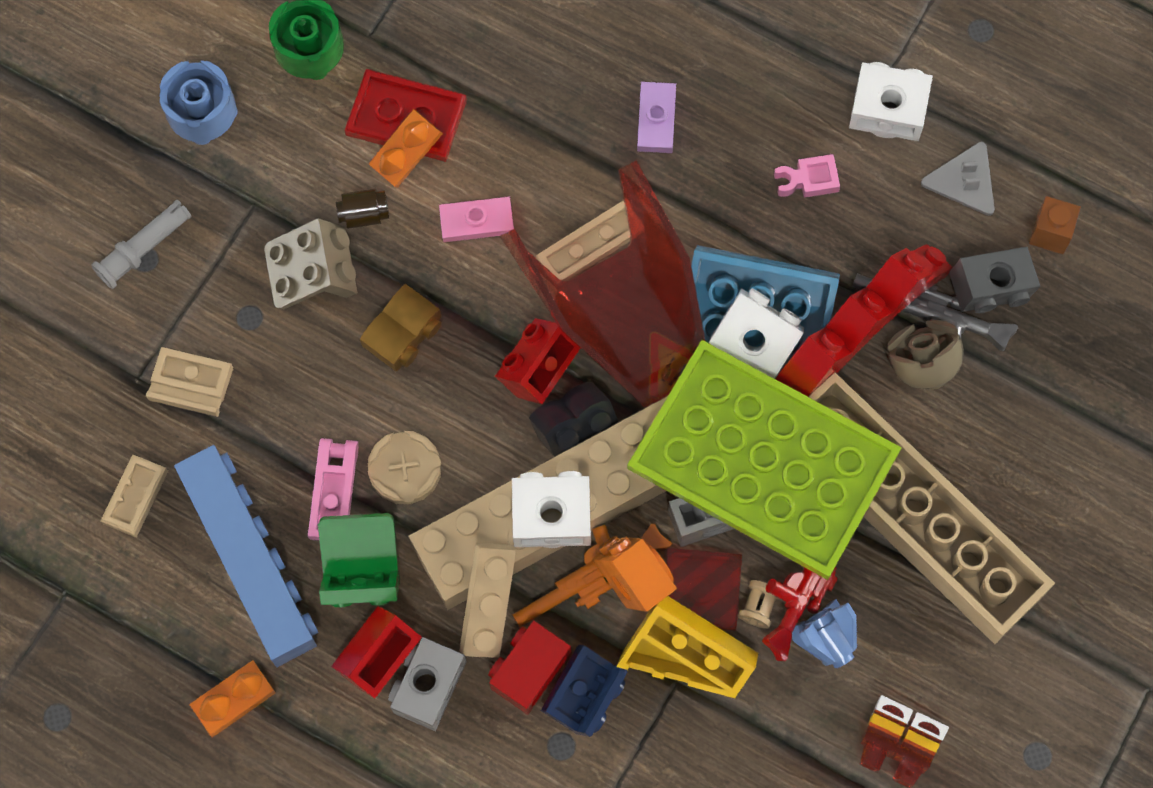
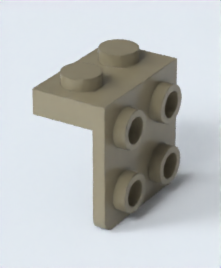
(309, 263)

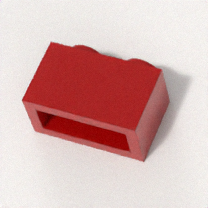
(376, 651)
(529, 666)

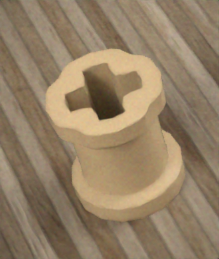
(760, 617)

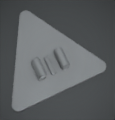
(965, 180)

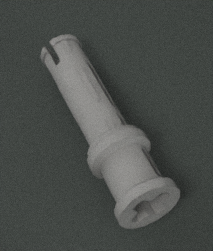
(129, 253)

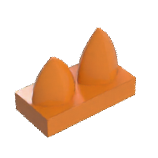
(405, 148)
(232, 698)

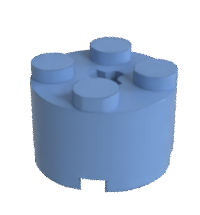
(197, 101)

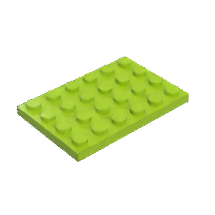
(764, 459)

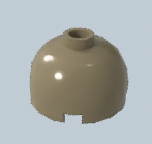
(926, 355)

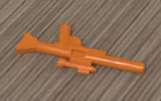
(585, 581)

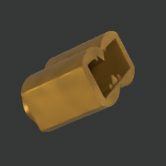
(401, 328)

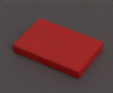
(388, 100)

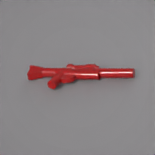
(796, 593)

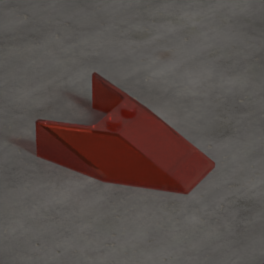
(635, 308)

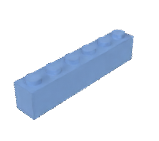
(245, 555)

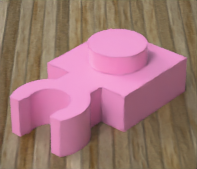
(813, 175)

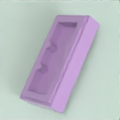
(656, 117)

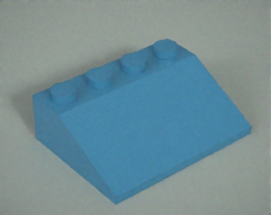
(797, 288)

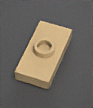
(134, 496)

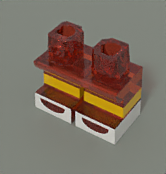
(916, 748)

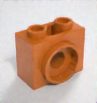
(635, 572)

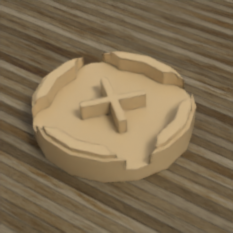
(404, 467)

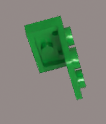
(358, 559)

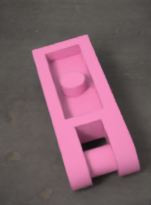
(332, 483)

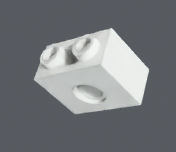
(904, 88)
(752, 312)
(535, 494)

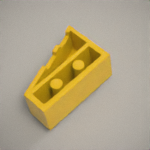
(688, 649)

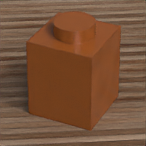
(1054, 225)

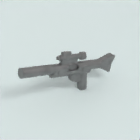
(932, 306)

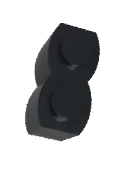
(573, 419)

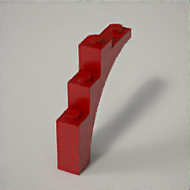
(863, 316)

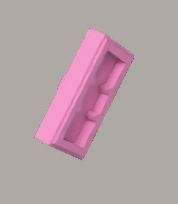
(475, 219)

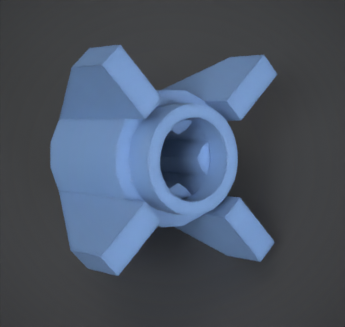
(829, 634)

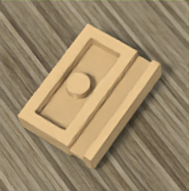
(189, 381)

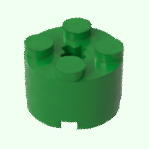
(306, 38)

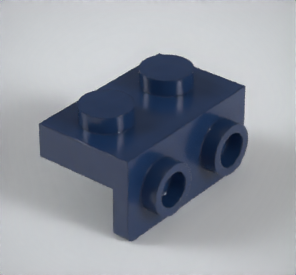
(584, 692)

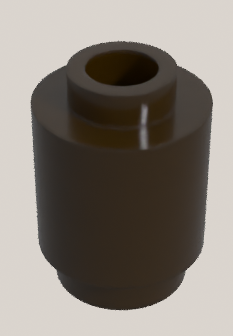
(362, 208)

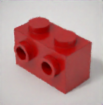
(537, 361)

